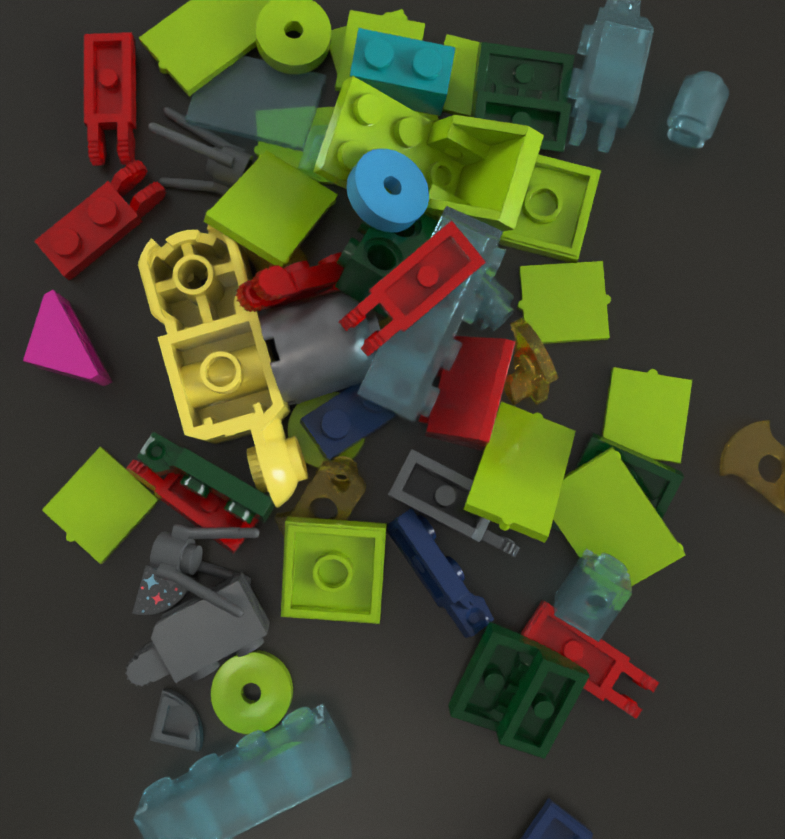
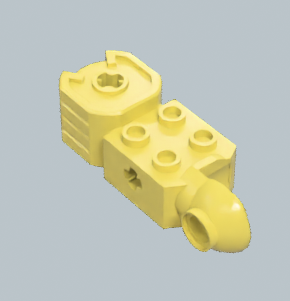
(219, 354)

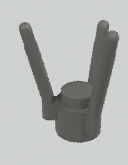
(224, 163)
(178, 555)

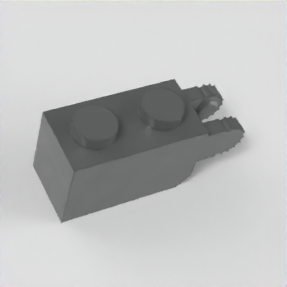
(442, 497)
(199, 634)

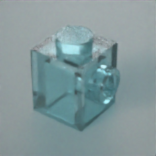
(593, 593)

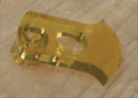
(532, 366)
(744, 453)
(325, 484)

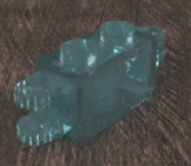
(611, 70)

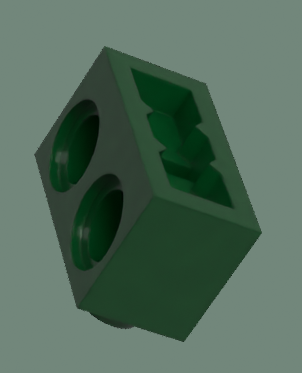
(378, 255)

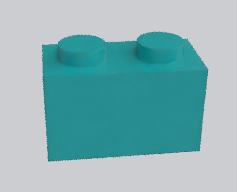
(404, 69)

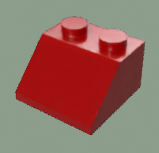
(470, 392)

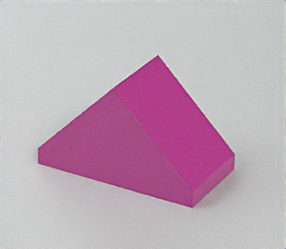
(62, 344)

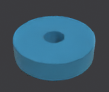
(377, 206)

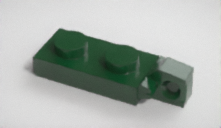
(204, 477)

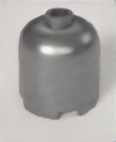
(315, 348)

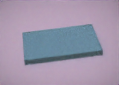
(259, 103)

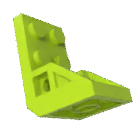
(466, 160)

